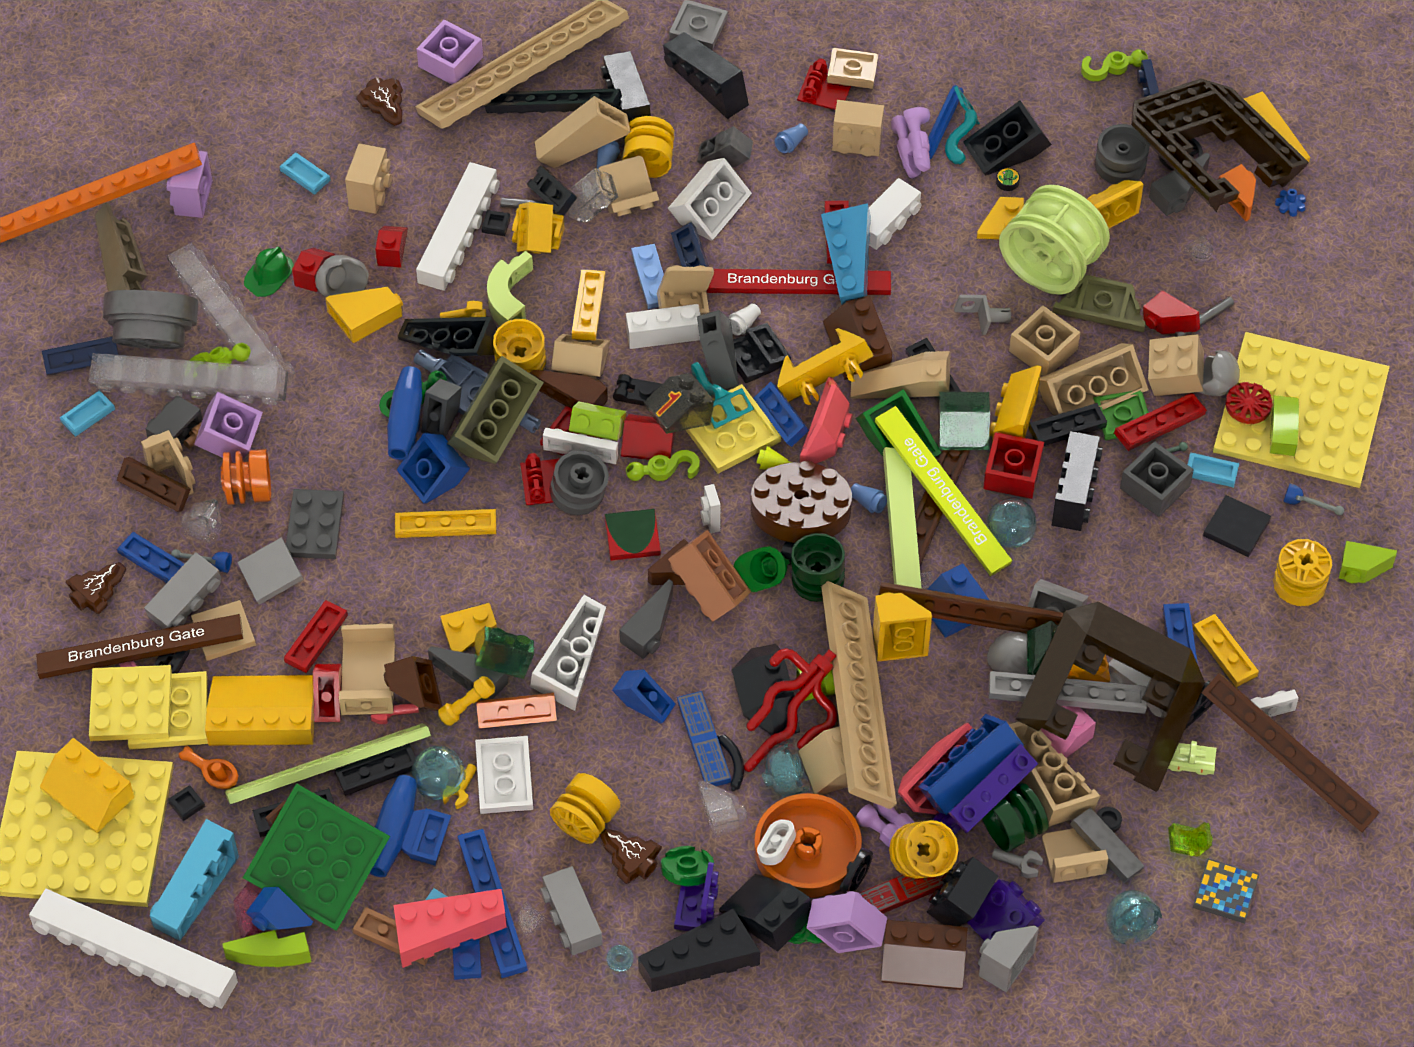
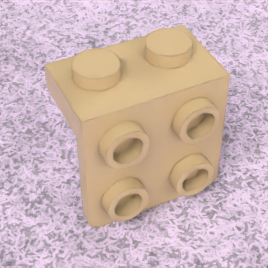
(631, 185)
(685, 287)
(164, 452)
(1072, 857)

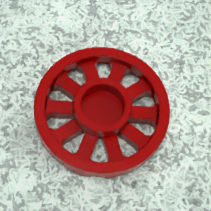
(1248, 403)

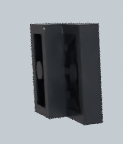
(758, 353)

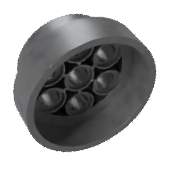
(149, 318)

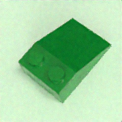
(903, 403)

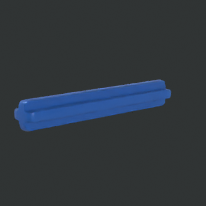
(943, 120)

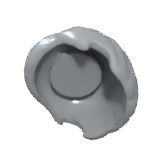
(341, 275)
(1220, 373)
(1009, 653)

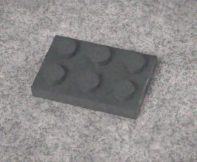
(315, 523)

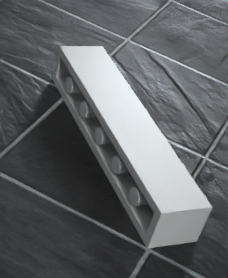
(457, 226)

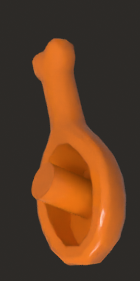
(216, 772)

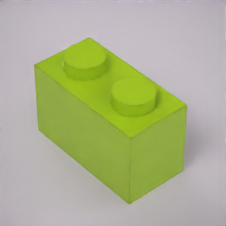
(597, 421)

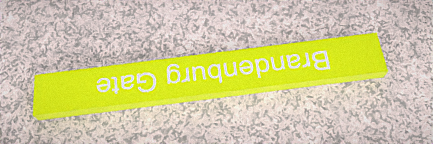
(943, 491)

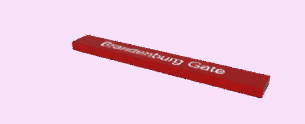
(789, 282)

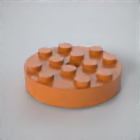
(825, 826)

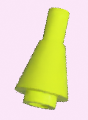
(770, 458)

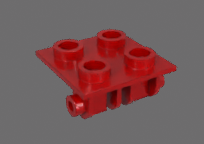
(817, 90)
(537, 479)

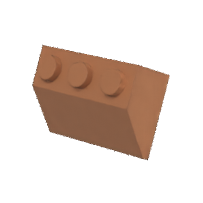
(709, 576)

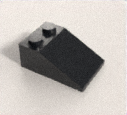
(1007, 140)
(770, 909)

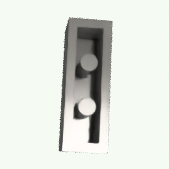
(183, 592)
(571, 911)

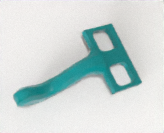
(951, 148)
(722, 396)

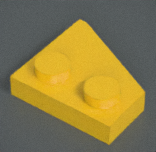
(999, 217)

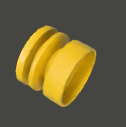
(653, 141)
(521, 344)
(1302, 572)
(585, 808)
(937, 849)

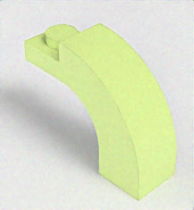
(502, 278)

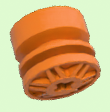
(246, 476)

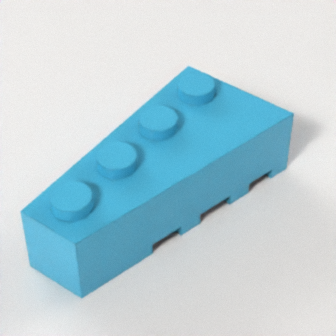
(195, 880)

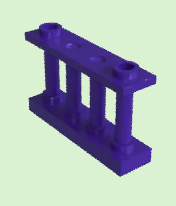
(989, 791)

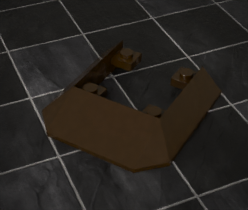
(1204, 107)
(1083, 640)

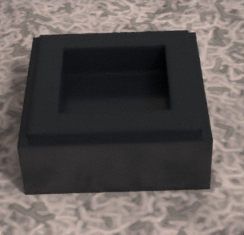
(496, 223)
(186, 803)

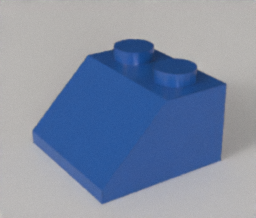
(432, 467)
(958, 582)

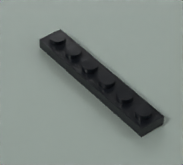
(549, 100)

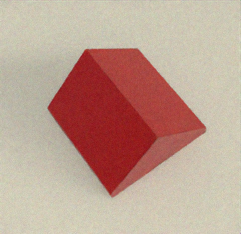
(645, 438)

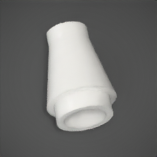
(744, 319)

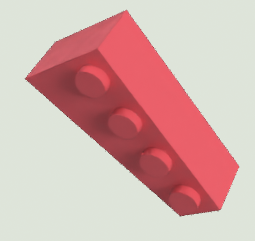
(446, 922)

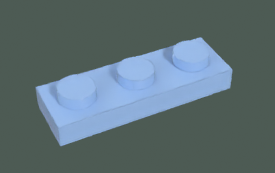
(649, 272)

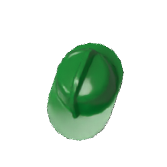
(268, 272)
(761, 568)

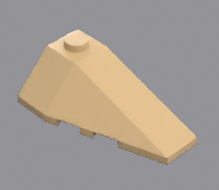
(918, 375)

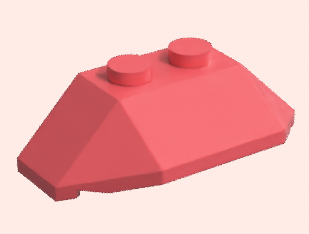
(827, 425)
(918, 773)

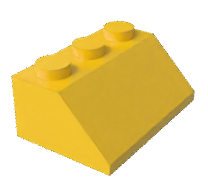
(1118, 201)
(1018, 403)
(900, 627)
(86, 785)

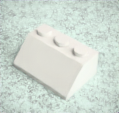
(710, 198)

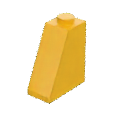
(364, 311)

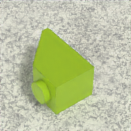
(1364, 562)

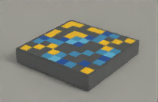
(1226, 890)

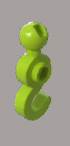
(1114, 63)
(223, 355)
(662, 468)

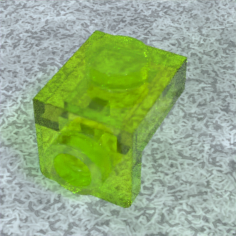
(1190, 840)

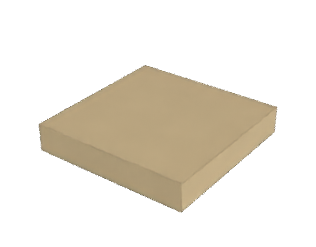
(852, 68)
(218, 650)

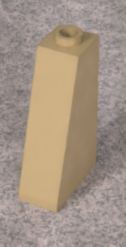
(582, 132)

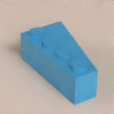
(848, 245)

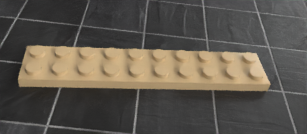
(521, 63)
(858, 696)

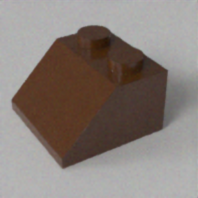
(414, 681)

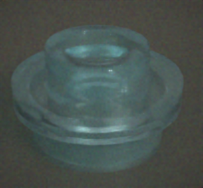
(616, 951)

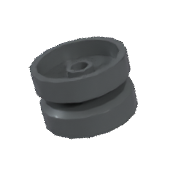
(1121, 154)
(579, 482)

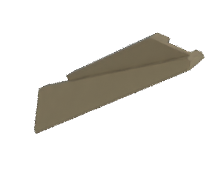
(119, 252)

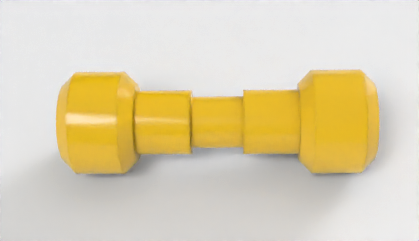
(451, 713)

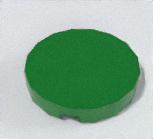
(685, 865)

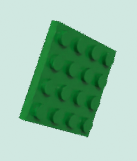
(317, 856)

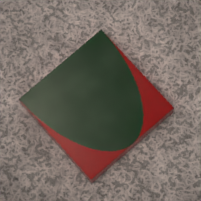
(632, 534)

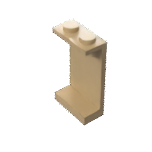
(364, 655)

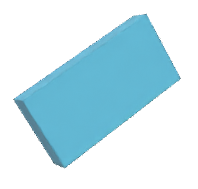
(305, 173)
(87, 413)
(1213, 469)

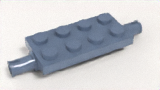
(469, 378)

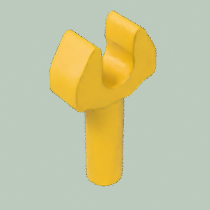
(472, 309)
(463, 797)

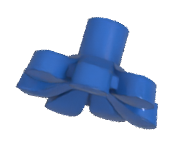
(1290, 201)

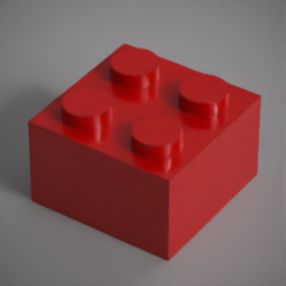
(1013, 465)

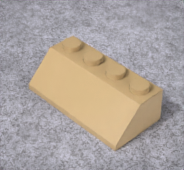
(1098, 375)

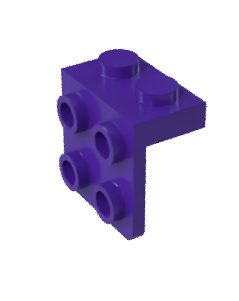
(697, 902)
(1005, 910)

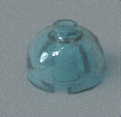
(1012, 522)
(784, 771)
(438, 772)
(1138, 914)

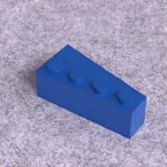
(969, 763)

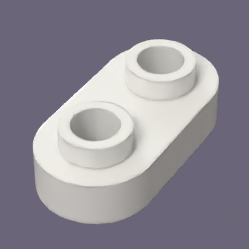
(776, 842)

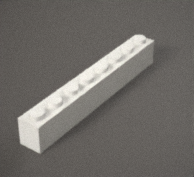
(133, 949)

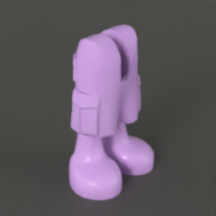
(912, 146)
(869, 818)

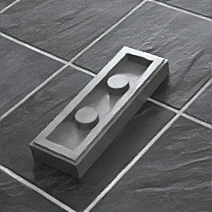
(1100, 838)

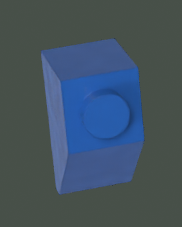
(643, 695)
(276, 911)

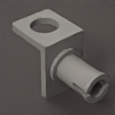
(985, 313)

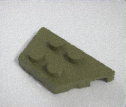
(1103, 303)

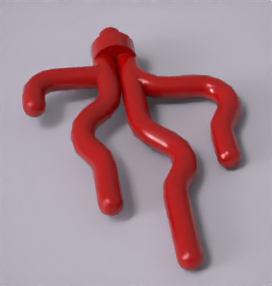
(811, 680)

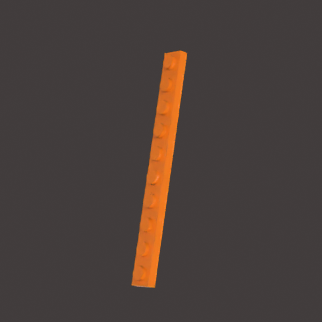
(99, 191)

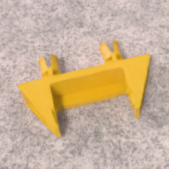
(829, 363)

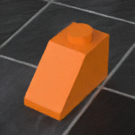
(1245, 183)

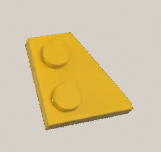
(463, 625)

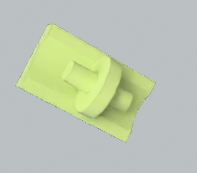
(1194, 758)

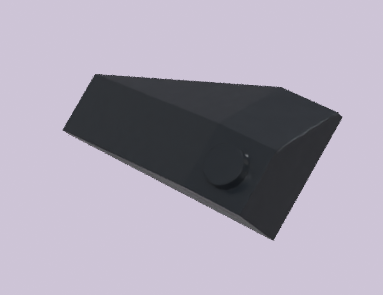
(451, 335)

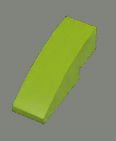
(1284, 425)
(268, 950)

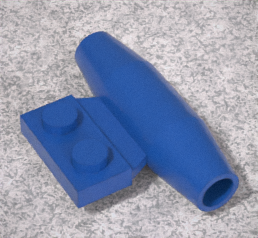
(404, 413)
(414, 832)

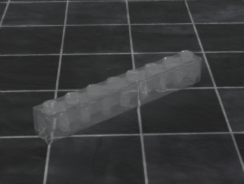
(224, 309)
(188, 377)

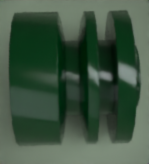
(814, 562)
(1015, 818)

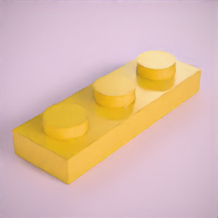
(1225, 650)

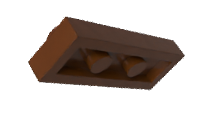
(153, 484)

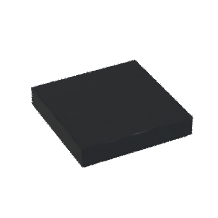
(1237, 526)

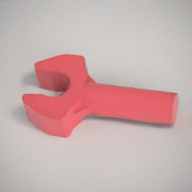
(398, 710)

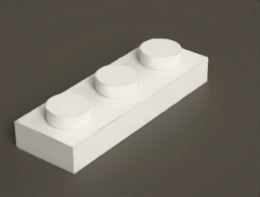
(565, 442)

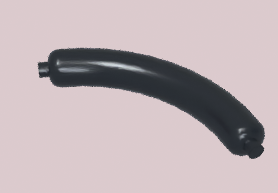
(737, 760)

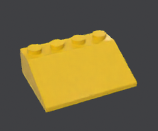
(260, 710)

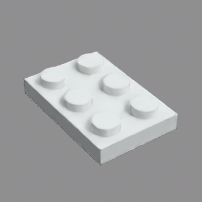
(504, 774)

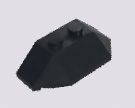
(753, 678)

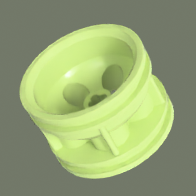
(1054, 239)

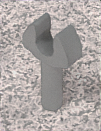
(1020, 861)

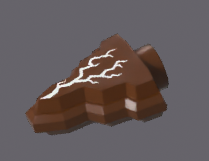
(383, 99)
(95, 587)
(630, 855)

